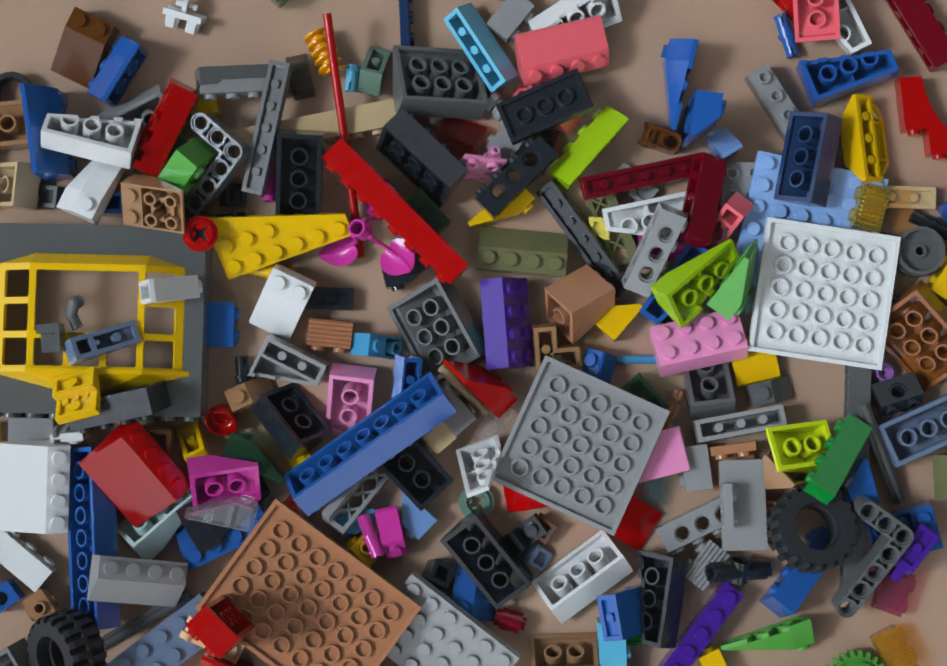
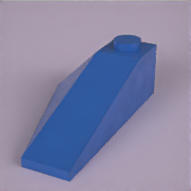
(470, 597)

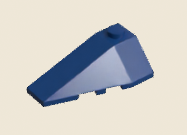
(677, 64)

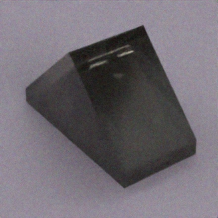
(301, 77)

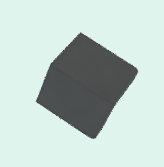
(51, 337)

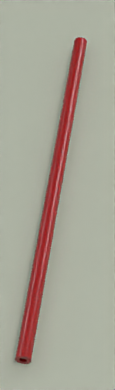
(340, 111)

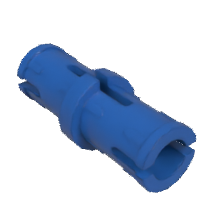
(786, 35)

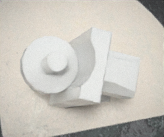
(193, 19)

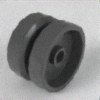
(929, 254)

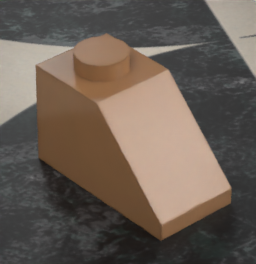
(246, 394)

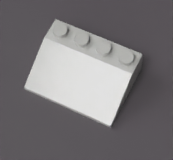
(34, 486)

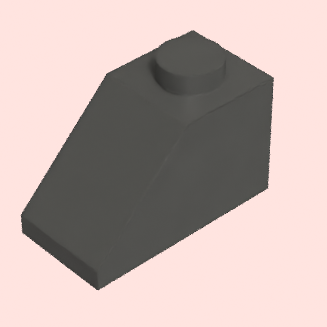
(768, 391)

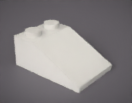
(282, 301)

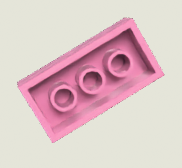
(699, 344)

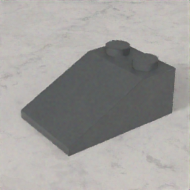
(709, 391)

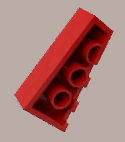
(164, 127)

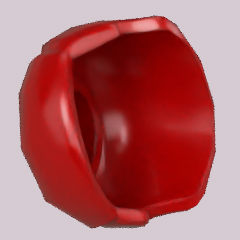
(221, 420)

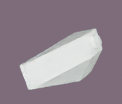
(91, 191)

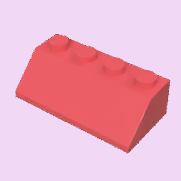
(561, 48)

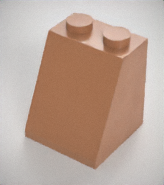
(578, 302)

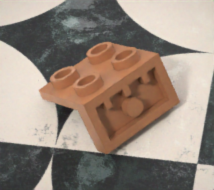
(732, 451)

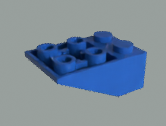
(911, 516)

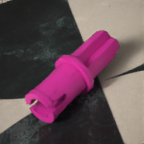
(370, 536)

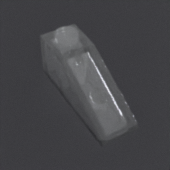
(231, 512)

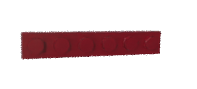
(636, 177)

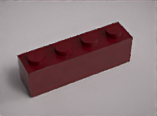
(922, 30)
(702, 199)

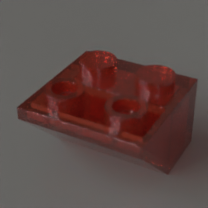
(461, 136)

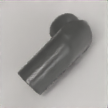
(71, 311)

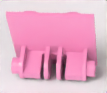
(484, 166)

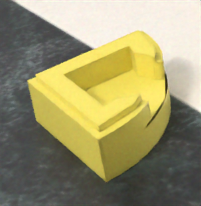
(598, 226)

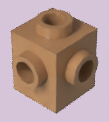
(37, 600)

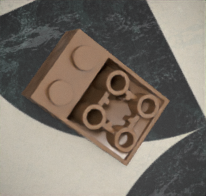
(152, 204)

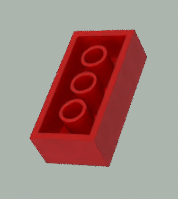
(219, 627)

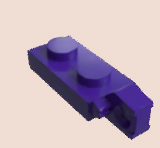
(921, 545)

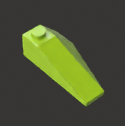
(688, 285)

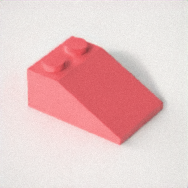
(816, 20)

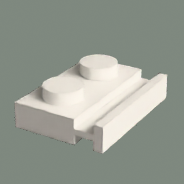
(65, 435)

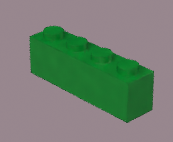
(837, 459)

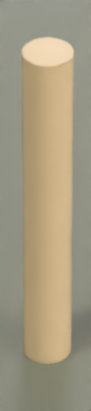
(463, 389)

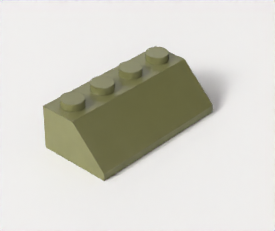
(522, 252)

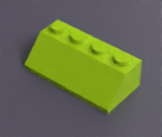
(588, 146)

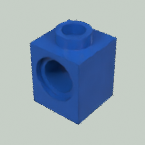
(13, 592)

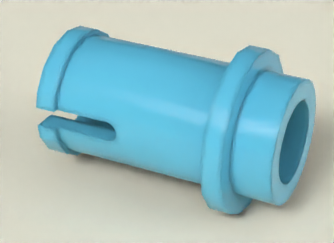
(352, 78)

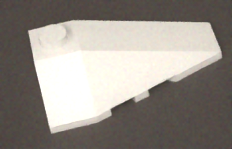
(635, 216)
(479, 464)

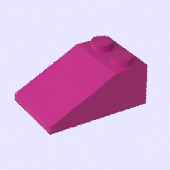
(222, 478)

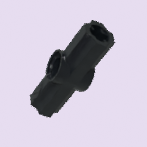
(738, 570)

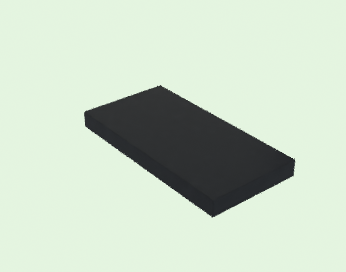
(545, 106)

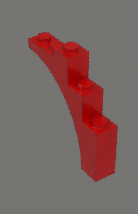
(917, 116)

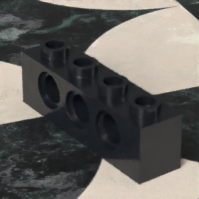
(495, 205)

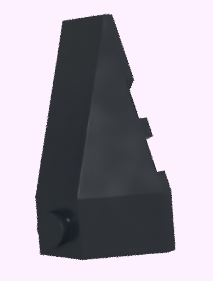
(209, 535)

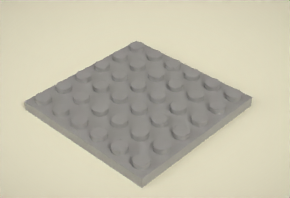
(579, 445)

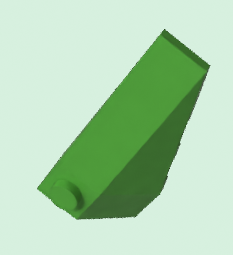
(784, 635)

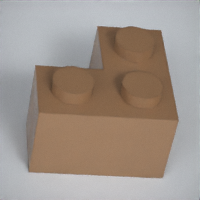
(545, 343)

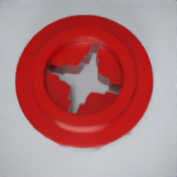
(200, 223)

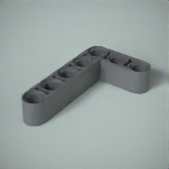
(214, 172)
(873, 557)

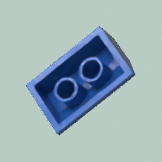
(117, 71)

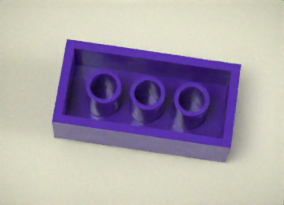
(506, 323)

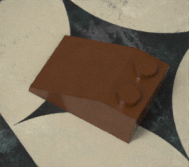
(83, 47)

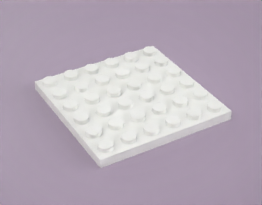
(823, 293)

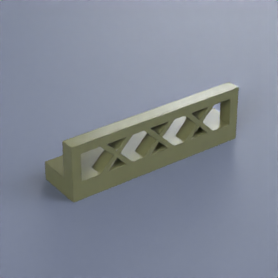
(627, 240)

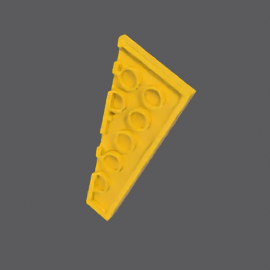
(262, 240)

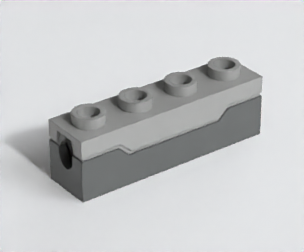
(230, 81)
(771, 97)

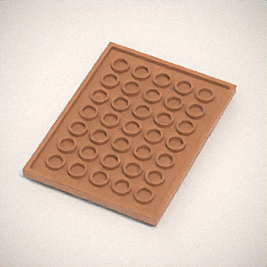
(310, 597)

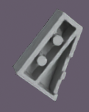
(288, 362)

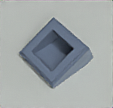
(537, 556)

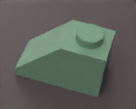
(373, 71)

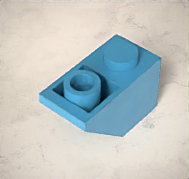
(376, 345)

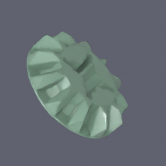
(487, 502)

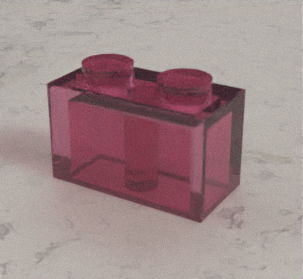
(893, 595)

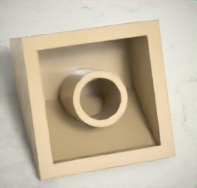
(18, 186)

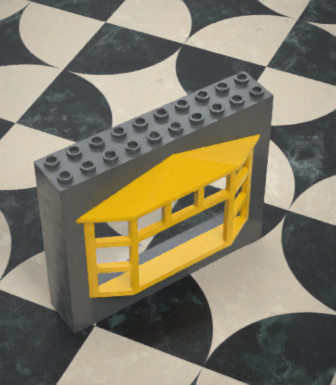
(114, 249)

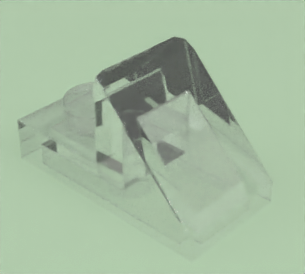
(492, 425)

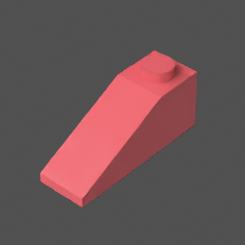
(730, 218)

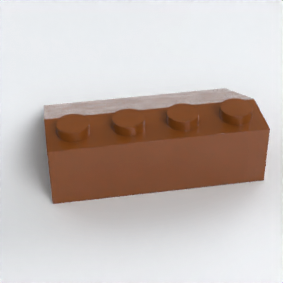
(919, 334)

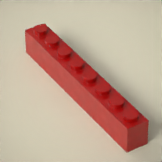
(395, 212)

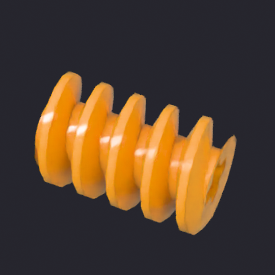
(318, 47)

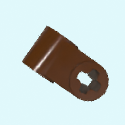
(658, 139)

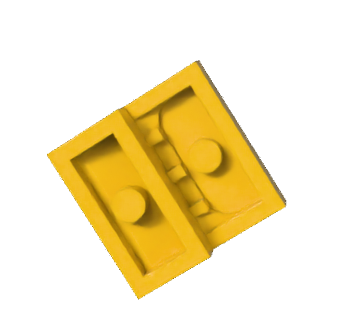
(755, 368)
(77, 395)

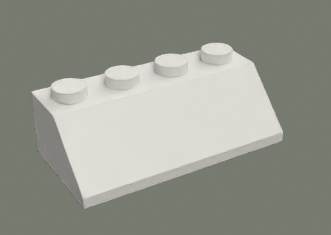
(582, 576)

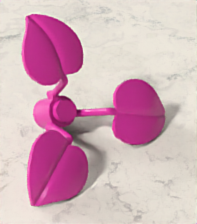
(394, 261)

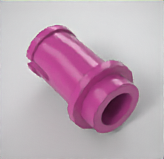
(270, 195)

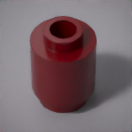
(510, 620)

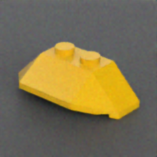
(864, 139)

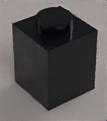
(438, 573)

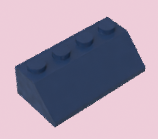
(808, 158)

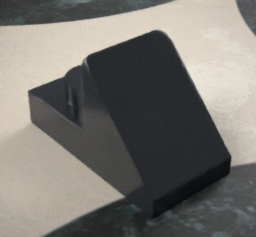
(526, 533)

